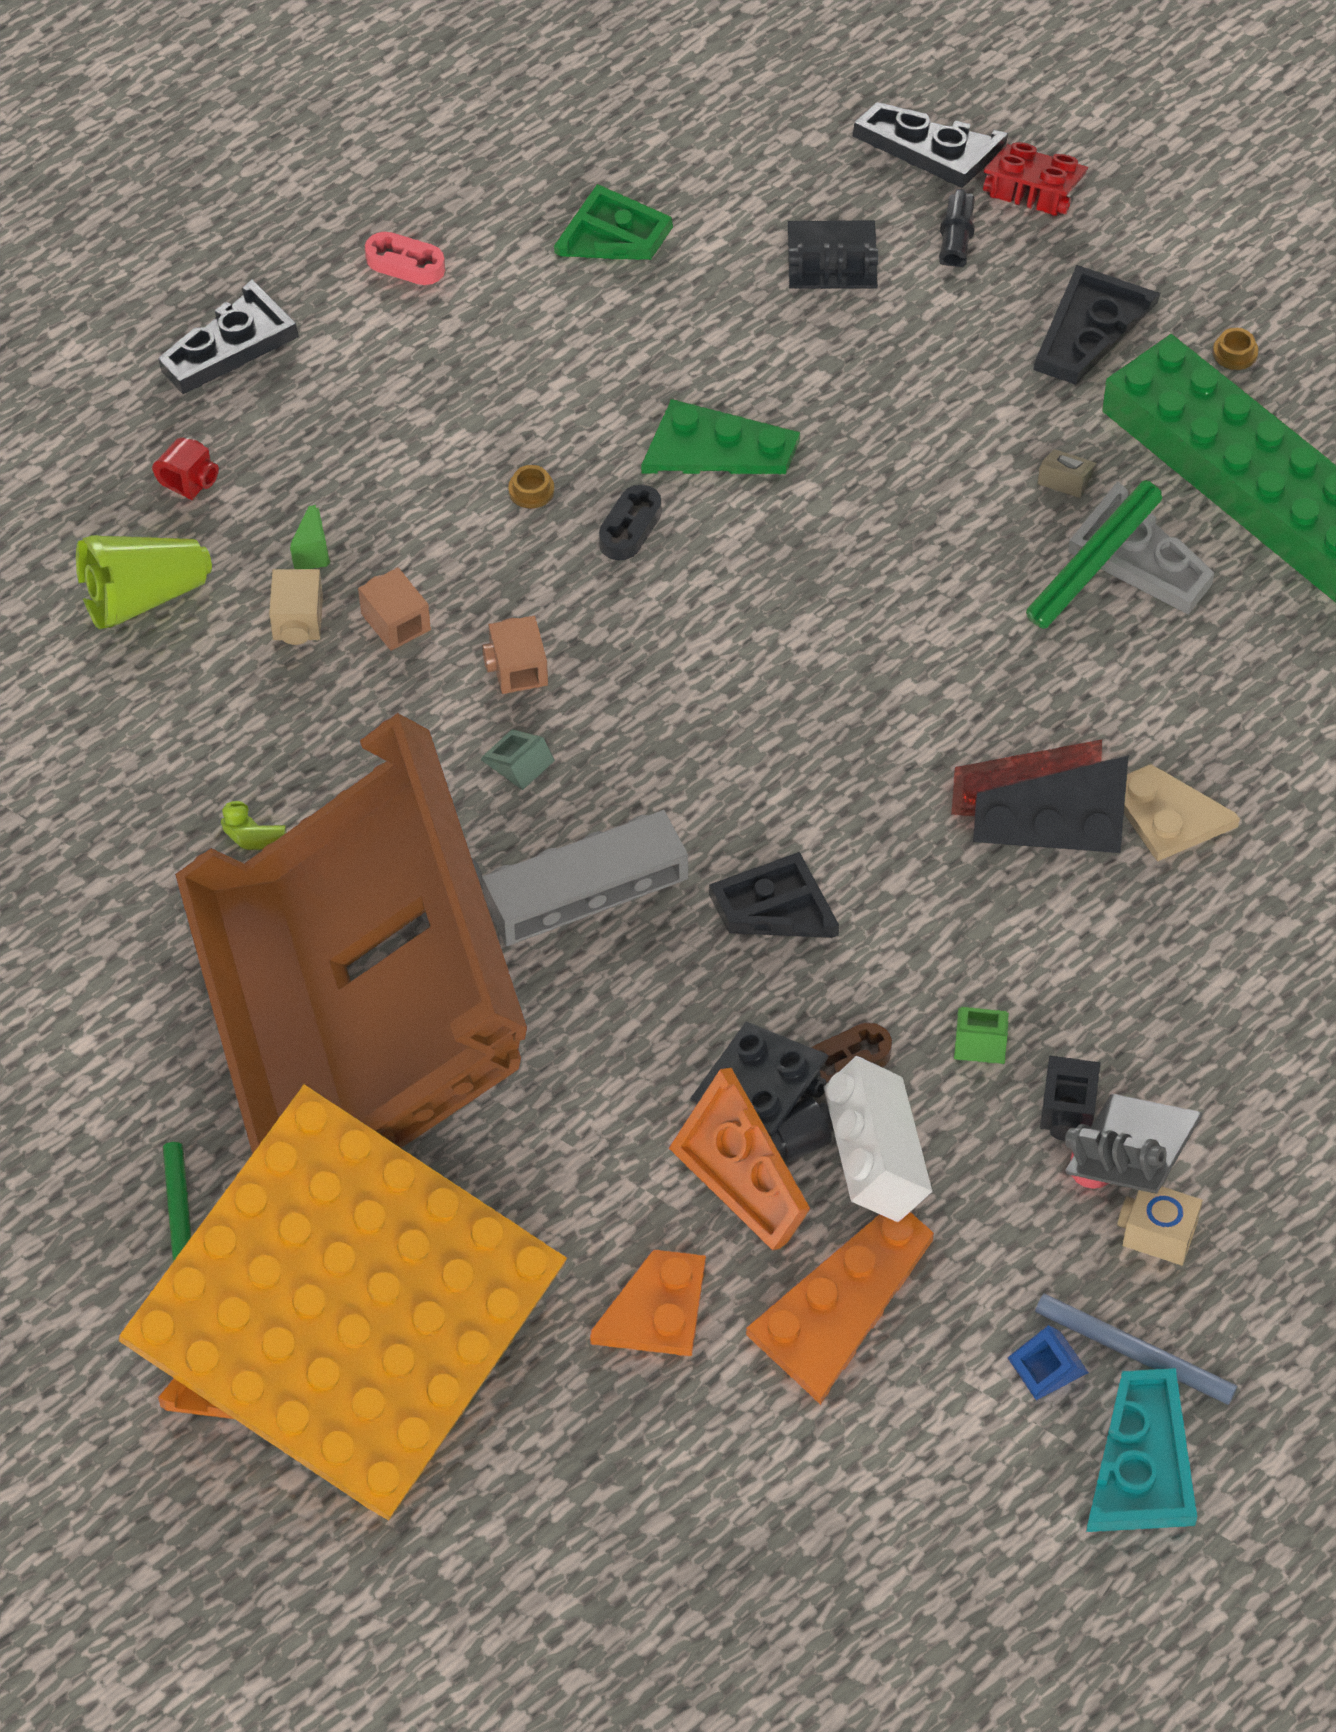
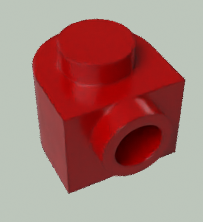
(186, 468)

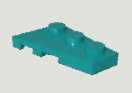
(1145, 1458)

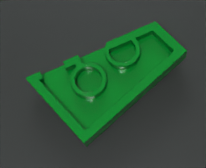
(711, 440)

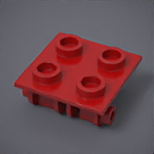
(1023, 164)

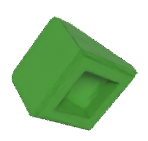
(309, 542)
(981, 1035)

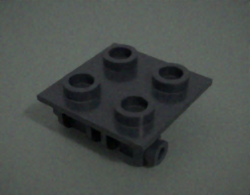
(832, 254)
(770, 1071)

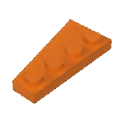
(833, 1308)

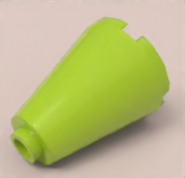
(137, 574)

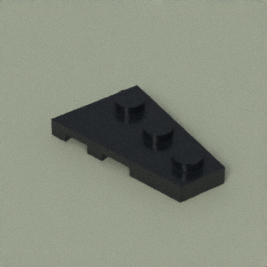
(1090, 322)
(1058, 810)

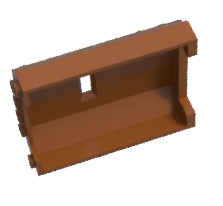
(281, 929)

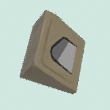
(1065, 473)

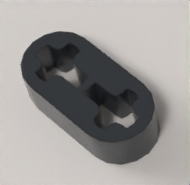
(638, 526)

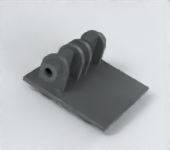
(1131, 1143)

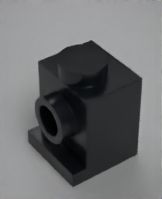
(1069, 1095)

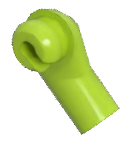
(245, 830)

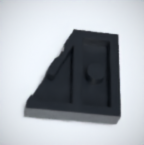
(774, 900)

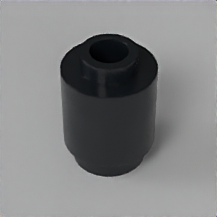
(803, 1130)

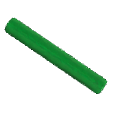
(1094, 554)

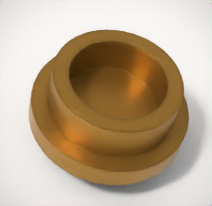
(1235, 349)
(531, 487)

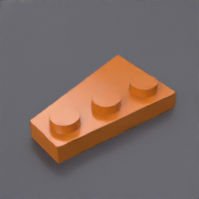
(739, 1161)

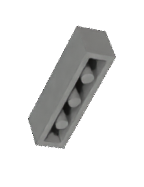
(585, 877)

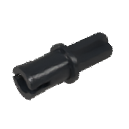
(957, 229)

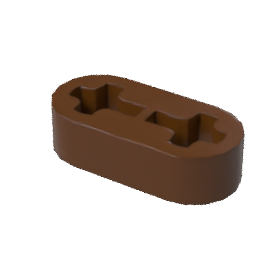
(846, 1046)

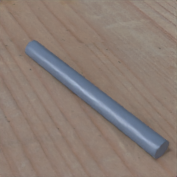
(1135, 1348)

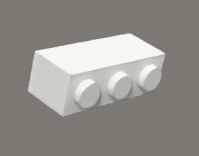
(877, 1139)

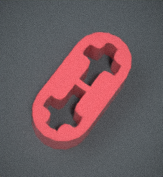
(405, 258)

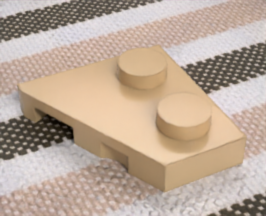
(1172, 814)

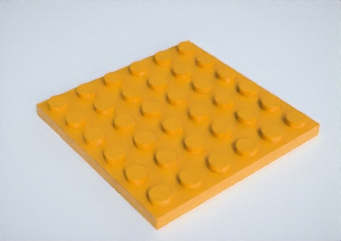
(343, 1301)

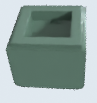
(519, 757)

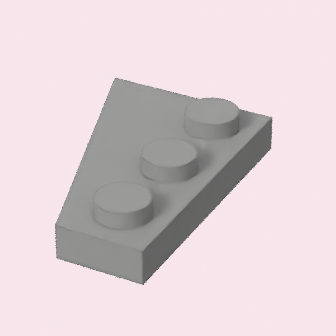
(1149, 557)

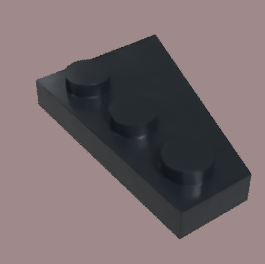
(936, 148)
(232, 339)

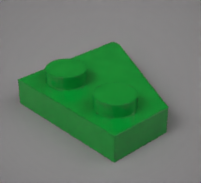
(614, 228)

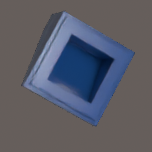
(1047, 1362)

